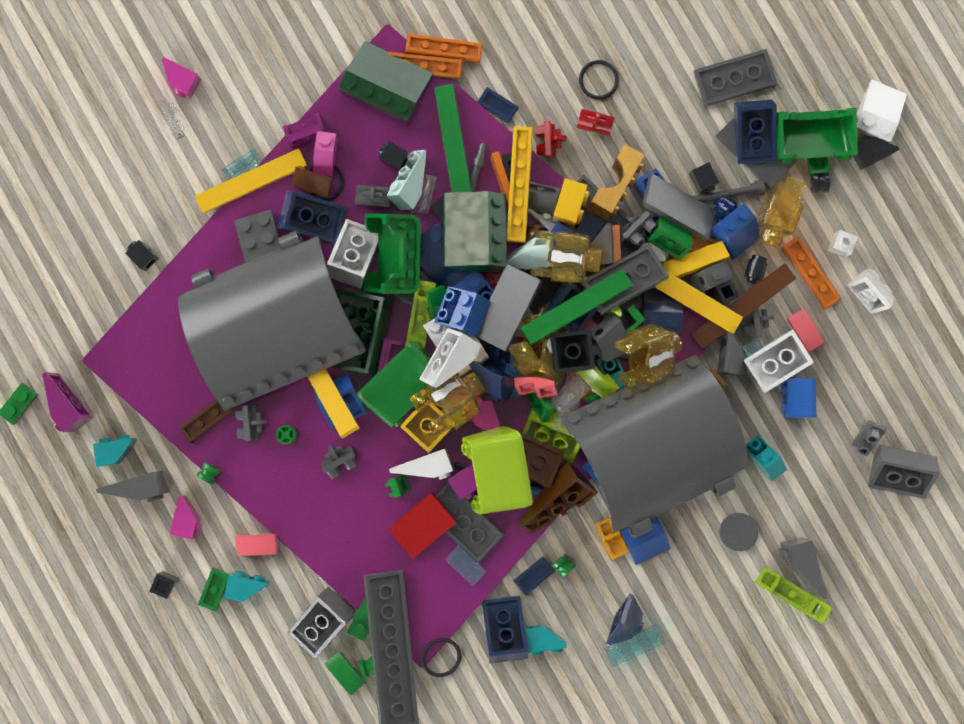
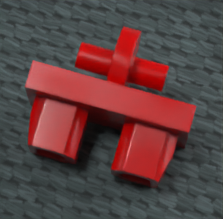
(595, 122)
(552, 137)

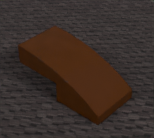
(312, 182)

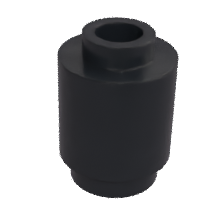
(755, 269)

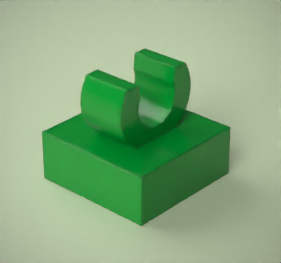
(398, 485)

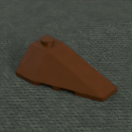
(567, 490)

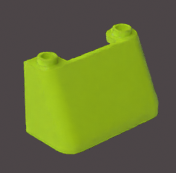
(498, 470)

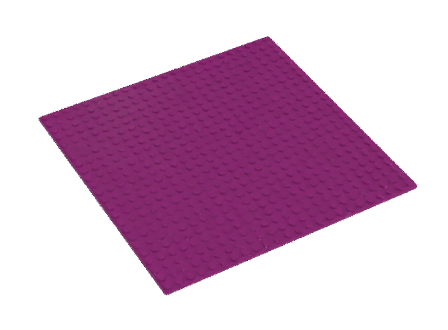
(341, 521)

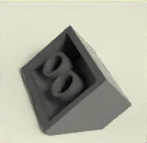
(903, 471)

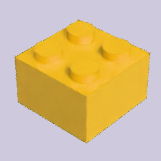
(569, 203)
(417, 427)

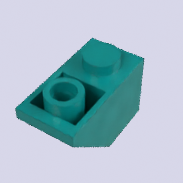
(613, 368)
(112, 452)
(765, 458)
(241, 587)
(542, 639)

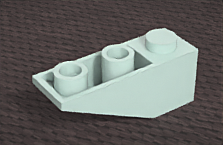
(409, 183)
(531, 254)

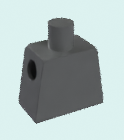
(712, 277)
(605, 336)

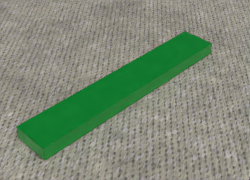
(452, 138)
(576, 307)

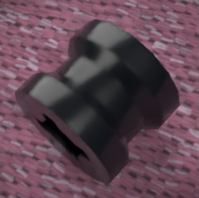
(820, 183)

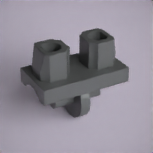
(372, 196)
(636, 226)
(755, 329)
(252, 423)
(868, 437)
(336, 457)

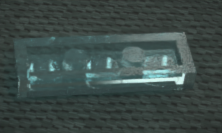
(639, 644)

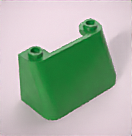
(817, 134)
(397, 254)
(392, 387)

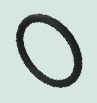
(593, 63)
(338, 191)
(452, 669)

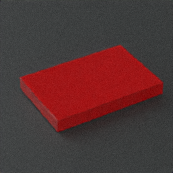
(422, 525)

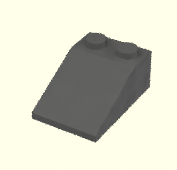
(147, 486)
(803, 561)
(321, 622)

